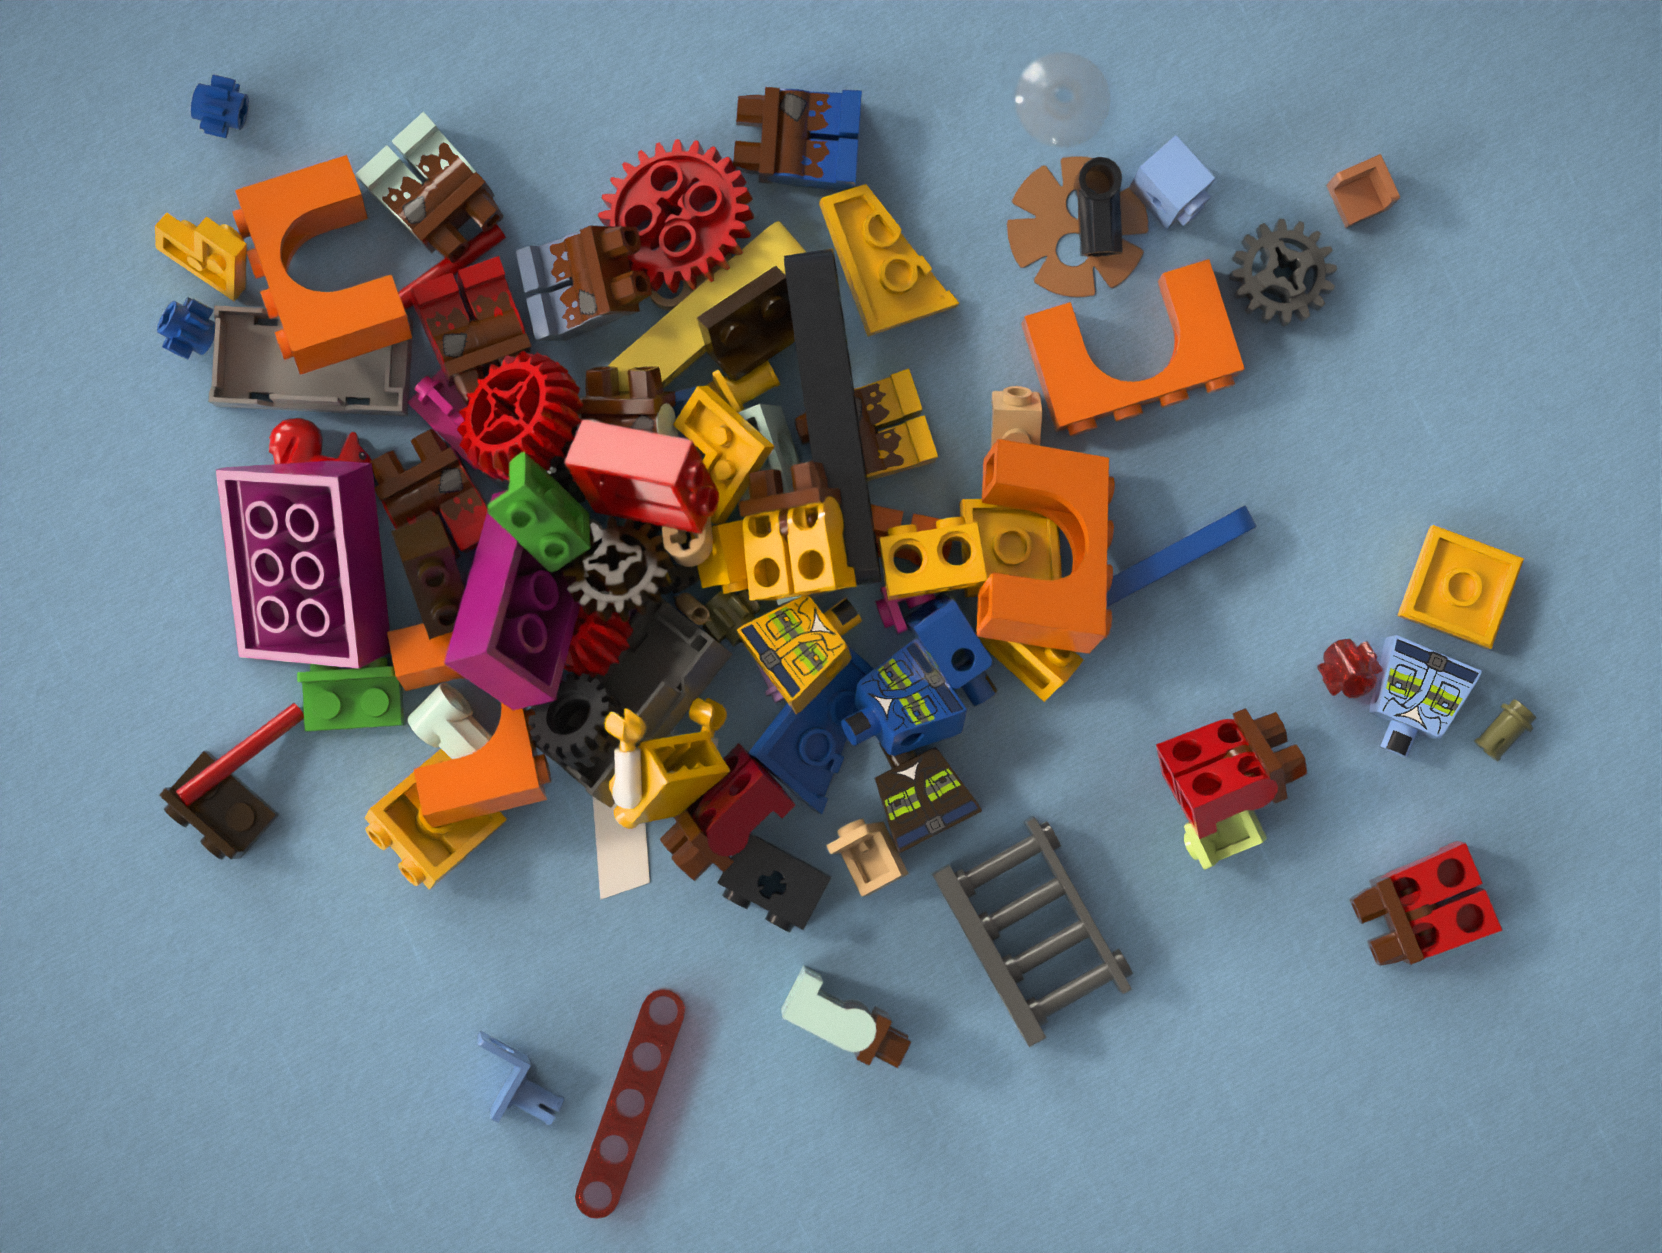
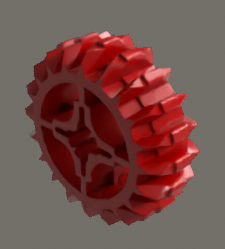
(519, 409)

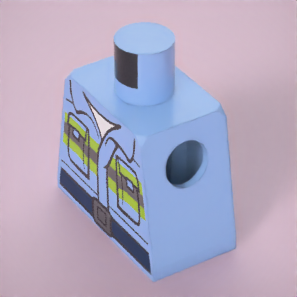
(1418, 692)

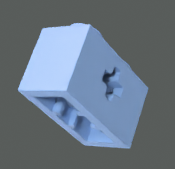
(1173, 184)

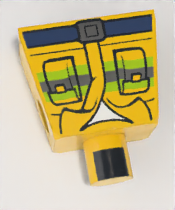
(801, 646)

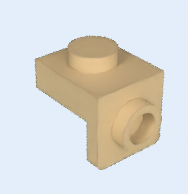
(1016, 415)
(869, 855)

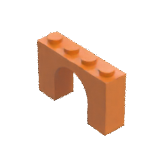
(316, 325)
(1082, 393)
(1075, 495)
(492, 779)

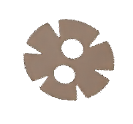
(1038, 236)

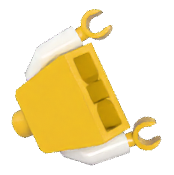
(667, 772)

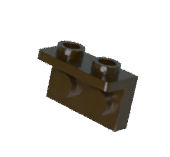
(749, 325)
(226, 815)

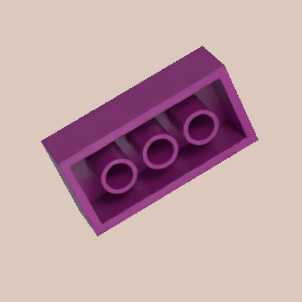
(512, 622)

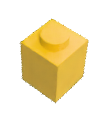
(727, 559)

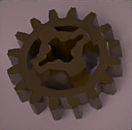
(629, 585)

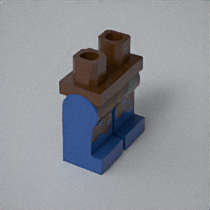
(804, 140)

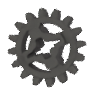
(1276, 254)

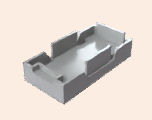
(251, 362)

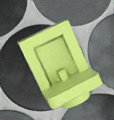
(1232, 837)

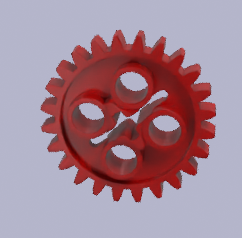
(677, 212)

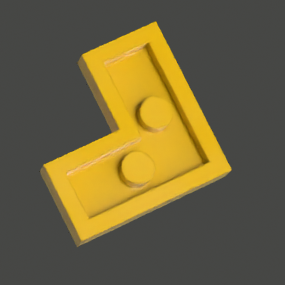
(208, 251)
(728, 441)

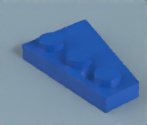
(808, 746)

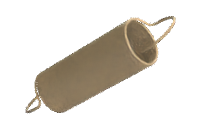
(692, 608)

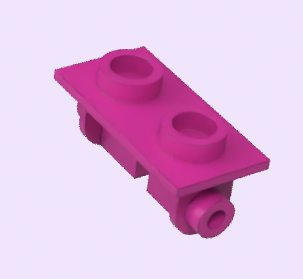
(440, 409)

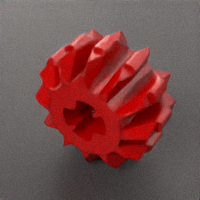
(596, 643)

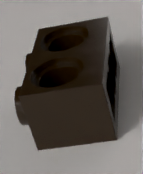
(431, 574)

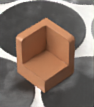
(1363, 191)

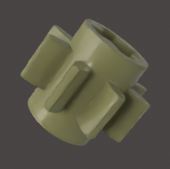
(729, 614)

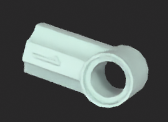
(448, 723)

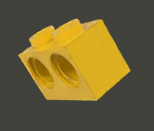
(935, 572)

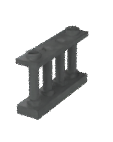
(1008, 971)

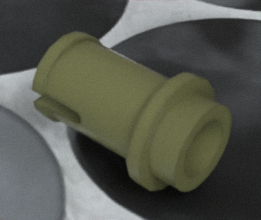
(1505, 729)

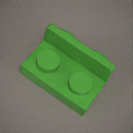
(541, 515)
(351, 697)

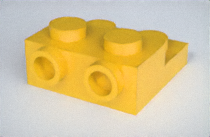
(425, 851)

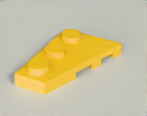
(880, 265)

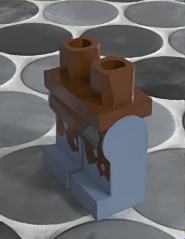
(582, 281)

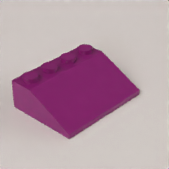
(305, 562)

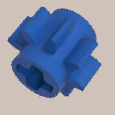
(219, 106)
(187, 328)

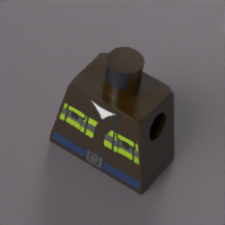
(922, 797)

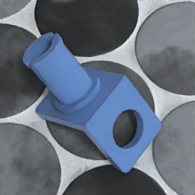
(517, 1088)

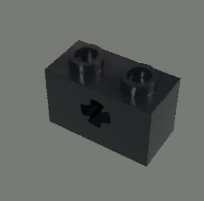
(786, 909)

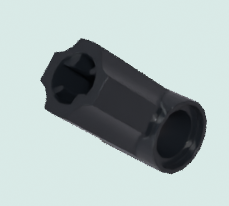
(1099, 213)

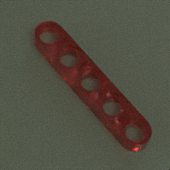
(613, 1120)

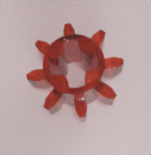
(1349, 668)

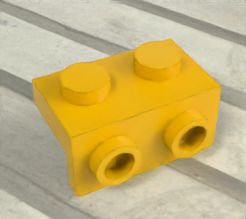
(1036, 666)

